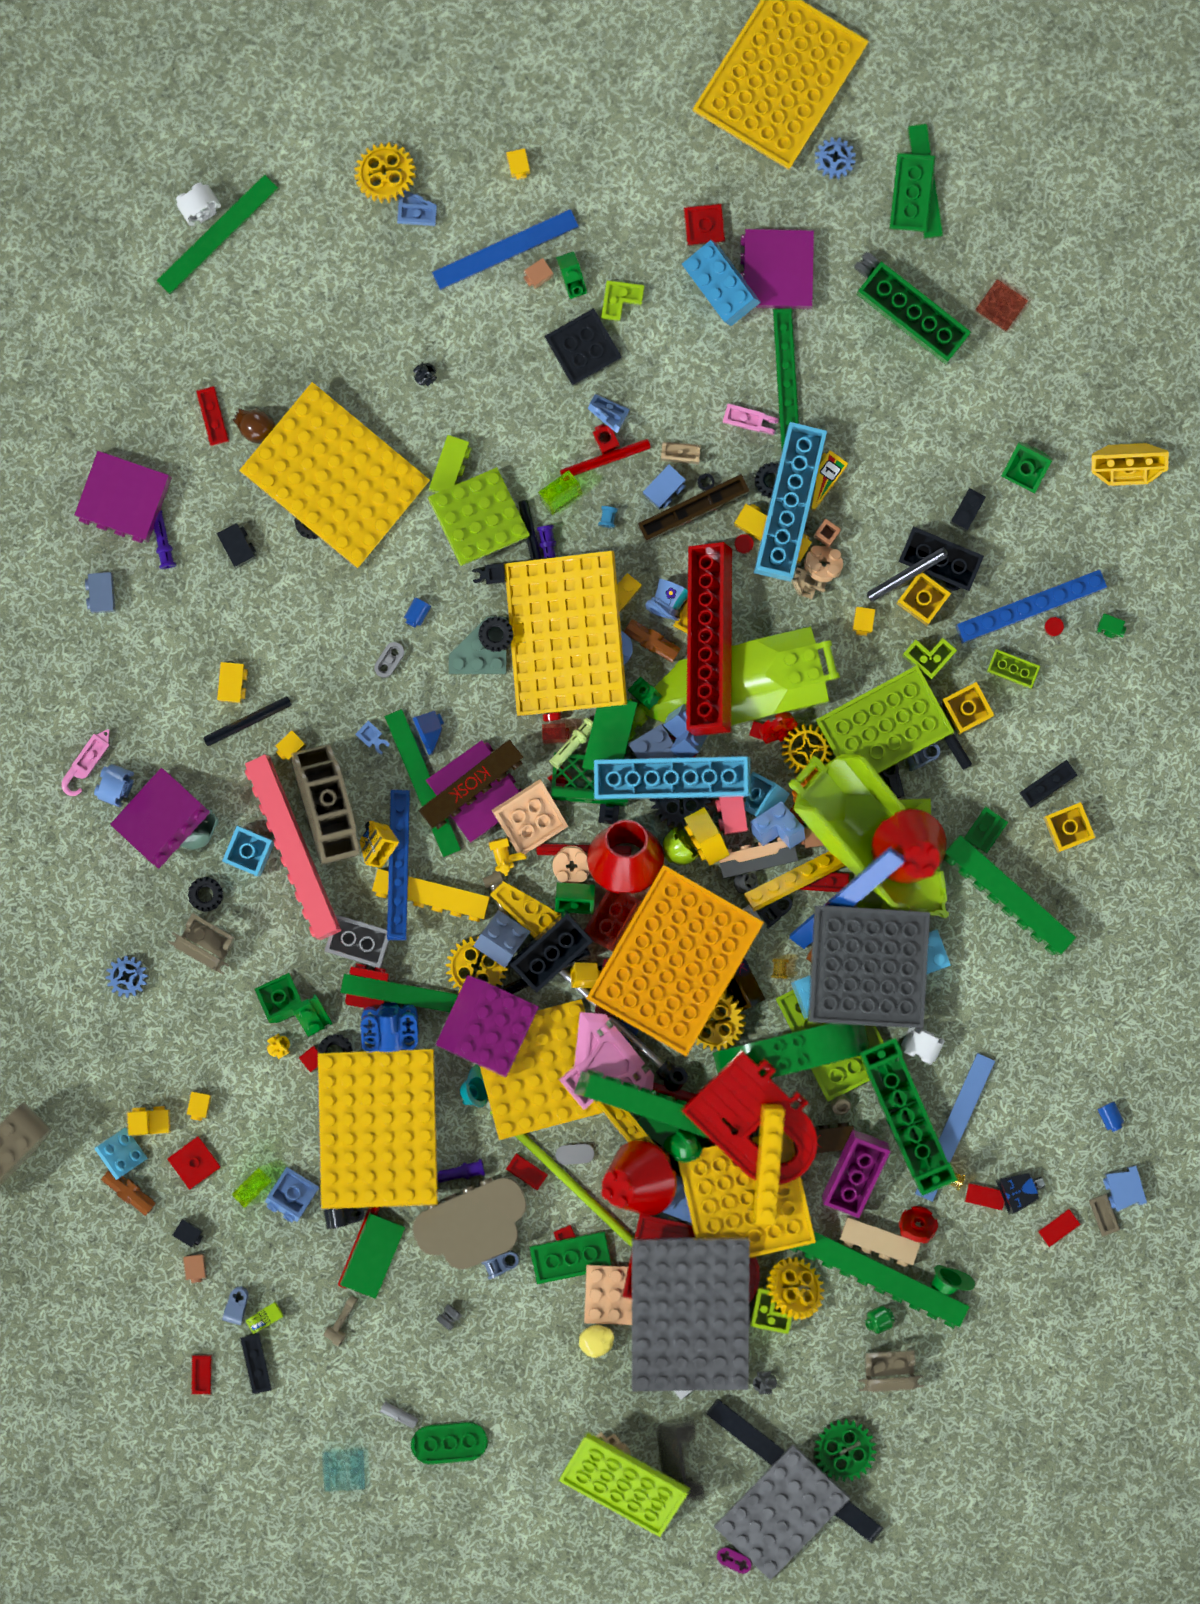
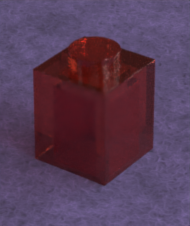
(554, 733)

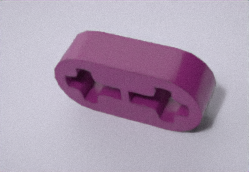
(731, 1564)

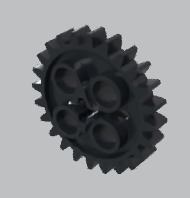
(677, 817)

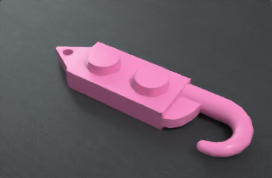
(86, 760)

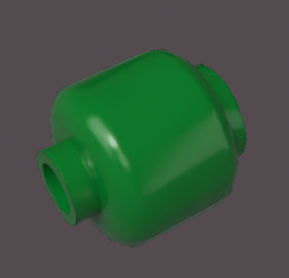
(879, 1319)

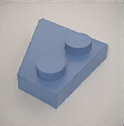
(415, 210)
(608, 412)

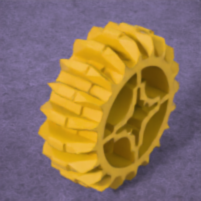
(804, 733)

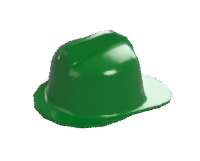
(683, 1146)
(950, 1280)

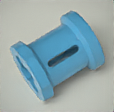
(608, 517)

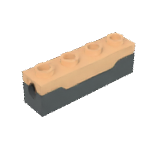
(757, 858)

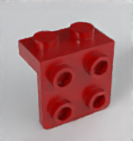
(361, 971)

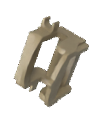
(207, 939)
(890, 1364)

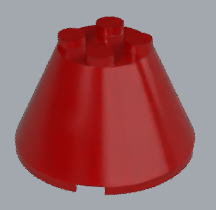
(917, 839)
(640, 1179)

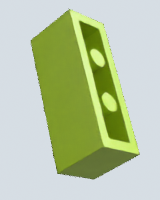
(450, 464)

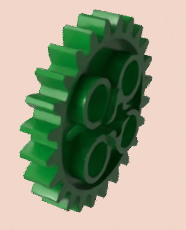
(836, 1434)

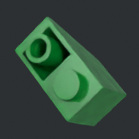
(571, 275)

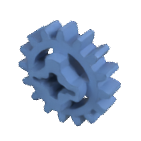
(842, 159)
(123, 968)

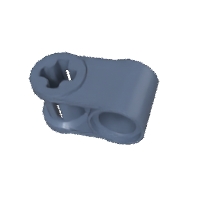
(922, 758)
(499, 1264)
(236, 1309)

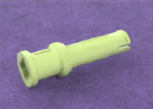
(579, 737)

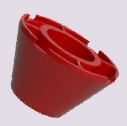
(625, 872)

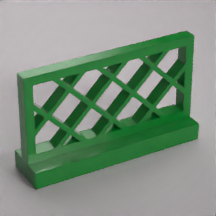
(577, 794)

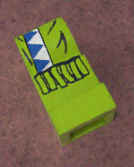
(264, 1317)

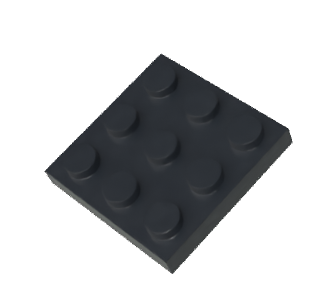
(583, 347)

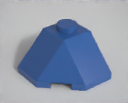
(429, 729)

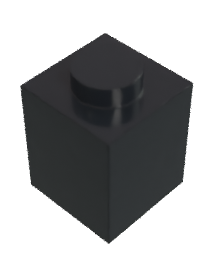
(188, 1233)

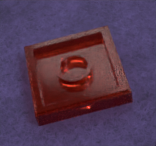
(1001, 305)

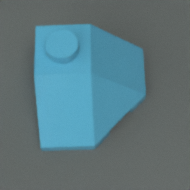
(763, 795)

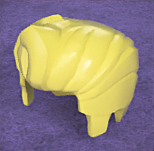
(596, 1340)

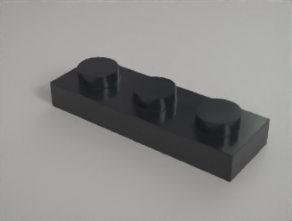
(1048, 784)
(256, 1363)

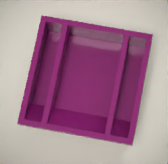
(486, 1026)

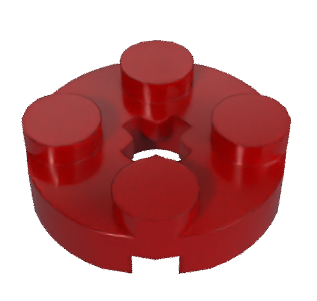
(778, 728)
(913, 1232)

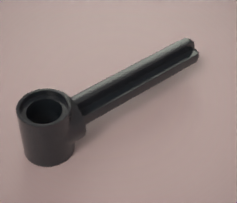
(957, 749)

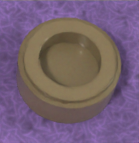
(840, 1105)

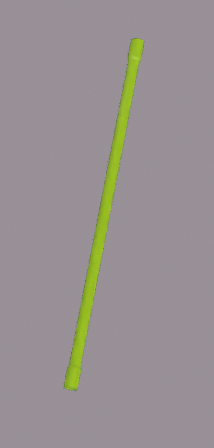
(576, 1188)

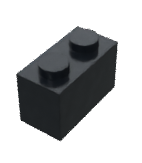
(967, 510)
(236, 545)

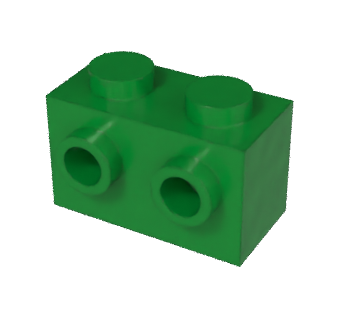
(575, 898)

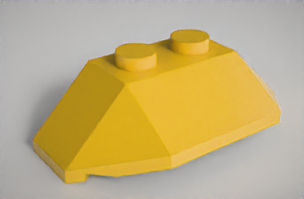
(1129, 463)

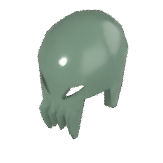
(202, 834)

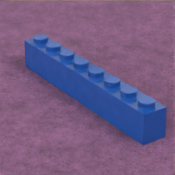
(1031, 606)

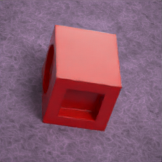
(608, 446)

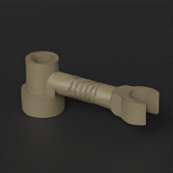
(492, 882)
(334, 1333)

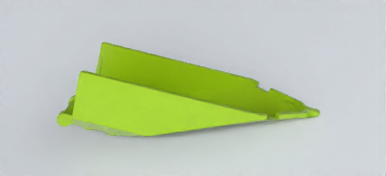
(766, 678)
(844, 810)

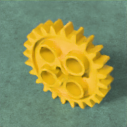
(386, 188)
(459, 961)
(718, 1036)
(795, 1273)

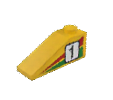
(829, 471)

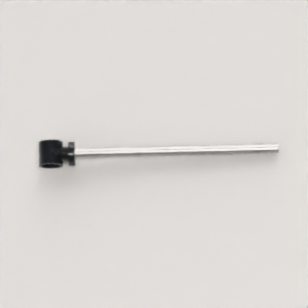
(666, 1070)

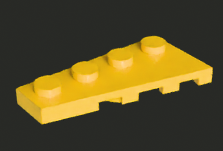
(524, 908)

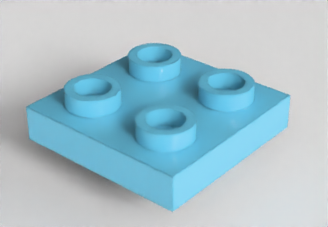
(120, 1153)

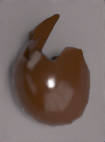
(253, 424)

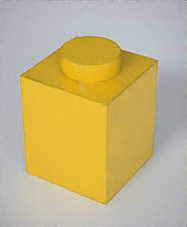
(518, 163)
(863, 621)
(289, 744)
(584, 975)
(198, 1105)

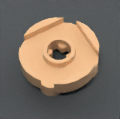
(830, 556)
(563, 858)

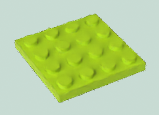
(478, 516)

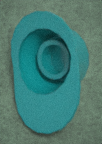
(473, 1089)

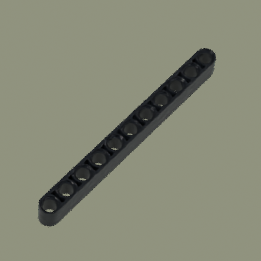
(772, 1452)

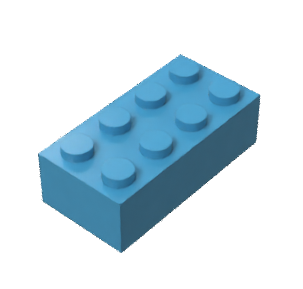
(721, 283)

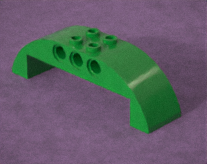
(802, 1048)
(907, 1117)

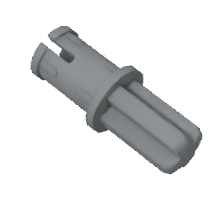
(399, 1415)

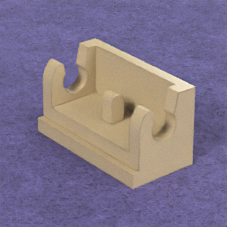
(680, 453)

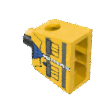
(377, 844)

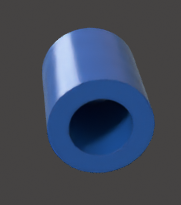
(416, 612)
(1111, 1116)

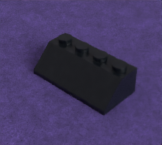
(957, 569)
(550, 951)

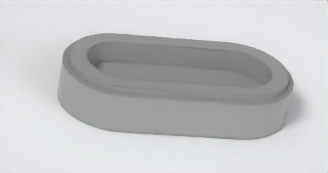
(574, 1154)

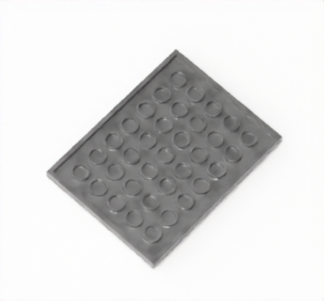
(690, 1314)

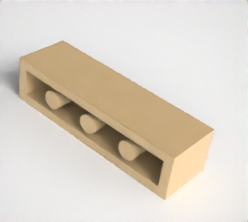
(879, 1241)

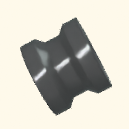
(745, 882)

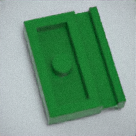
(986, 830)
(311, 1015)

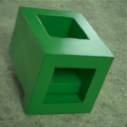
(1111, 626)
(644, 693)

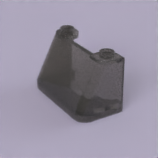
(670, 1439)

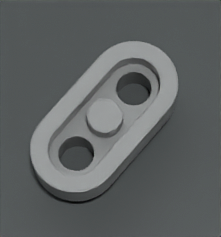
(388, 659)

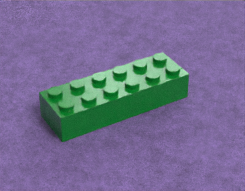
(913, 313)

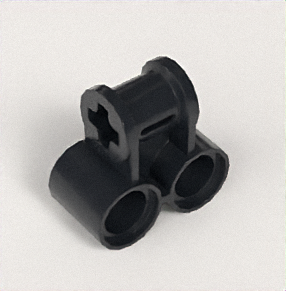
(342, 1217)

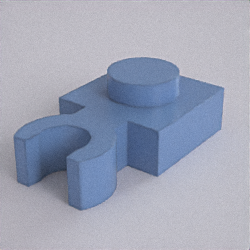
(370, 735)

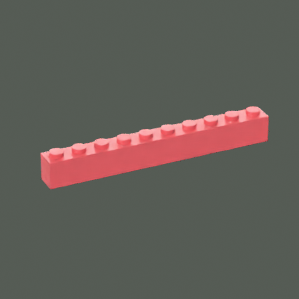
(292, 847)

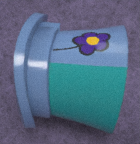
(667, 600)

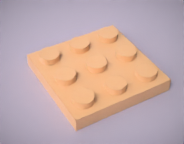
(530, 818)
(604, 1296)

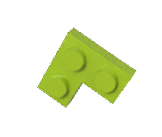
(618, 293)

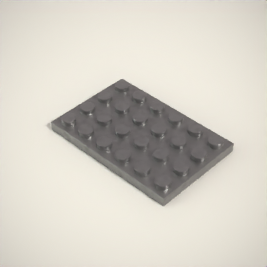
(782, 1511)

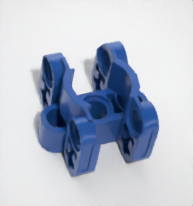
(389, 1027)

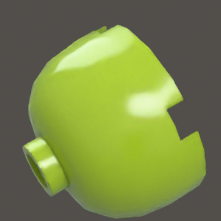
(679, 848)

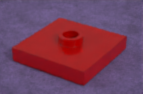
(704, 224)
(193, 1162)

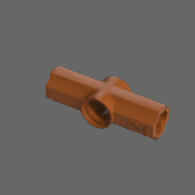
(652, 640)
(129, 1192)

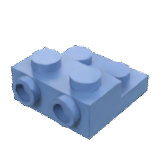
(291, 1195)

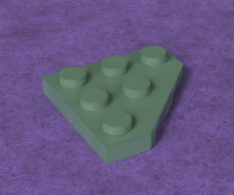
(473, 658)

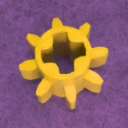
(278, 1046)

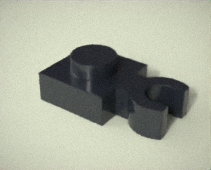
(493, 574)

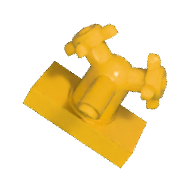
(503, 859)

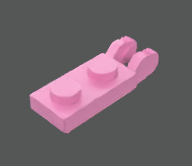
(748, 419)

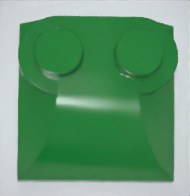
(1027, 467)
(278, 998)

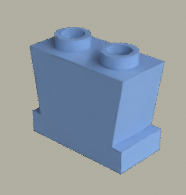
(1124, 1188)

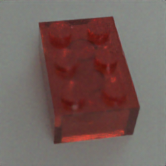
(612, 919)

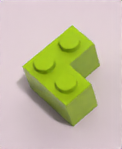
(927, 661)
(766, 1317)

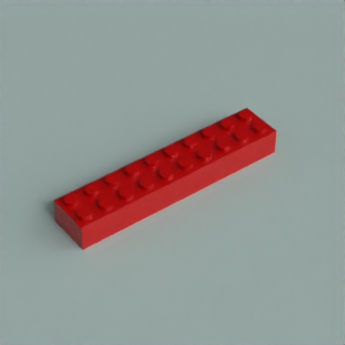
(709, 639)

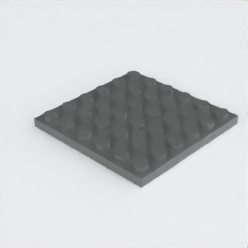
(868, 966)

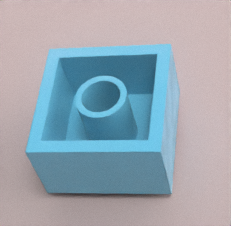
(248, 851)

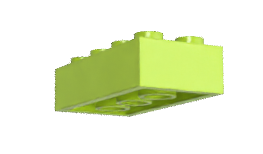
(1013, 669)

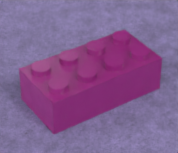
(856, 1173)

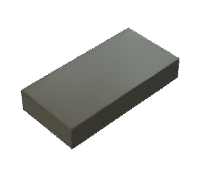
(1104, 1215)

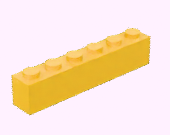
(437, 896)
(768, 1164)

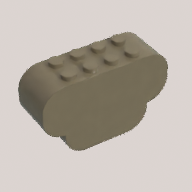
(326, 804)
(19, 1138)
(472, 1224)

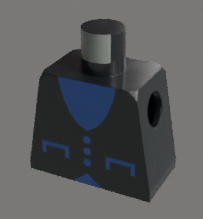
(1019, 1191)

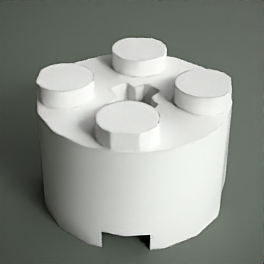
(198, 204)
(923, 1044)

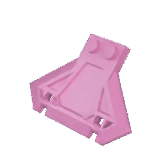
(604, 1054)

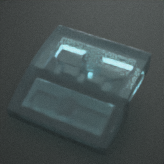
(343, 1470)

